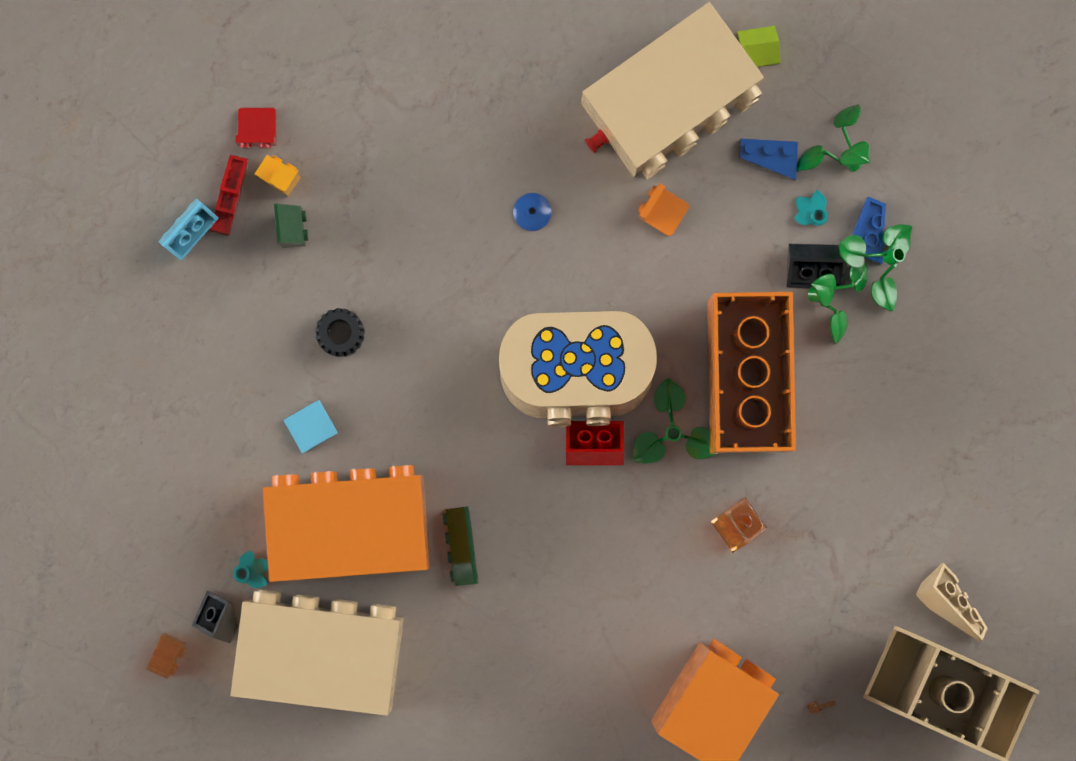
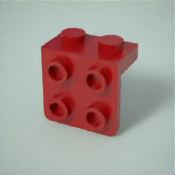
(256, 128)

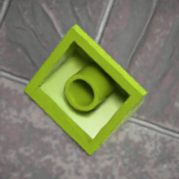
(761, 45)

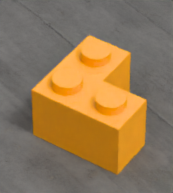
(278, 175)

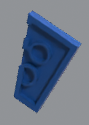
(771, 154)
(870, 227)

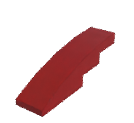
(229, 194)

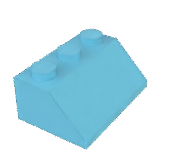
(188, 229)

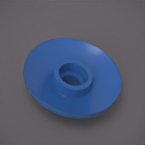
(537, 220)

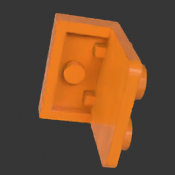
(663, 210)

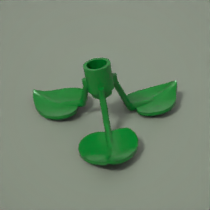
(851, 158)
(898, 240)
(823, 292)
(647, 446)

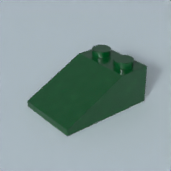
(290, 225)

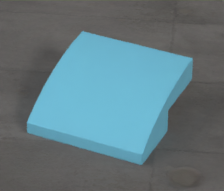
(310, 426)

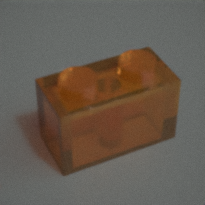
(166, 655)

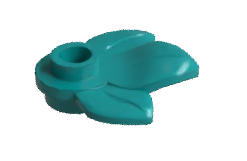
(809, 207)
(254, 570)

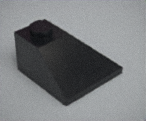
(216, 618)

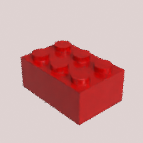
(595, 444)

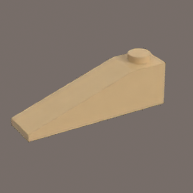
(946, 599)

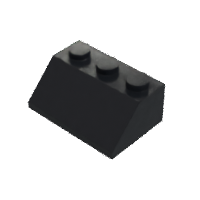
(811, 262)

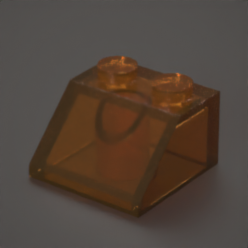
(739, 525)

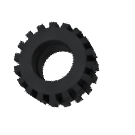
(328, 320)

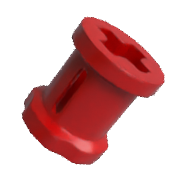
(597, 141)

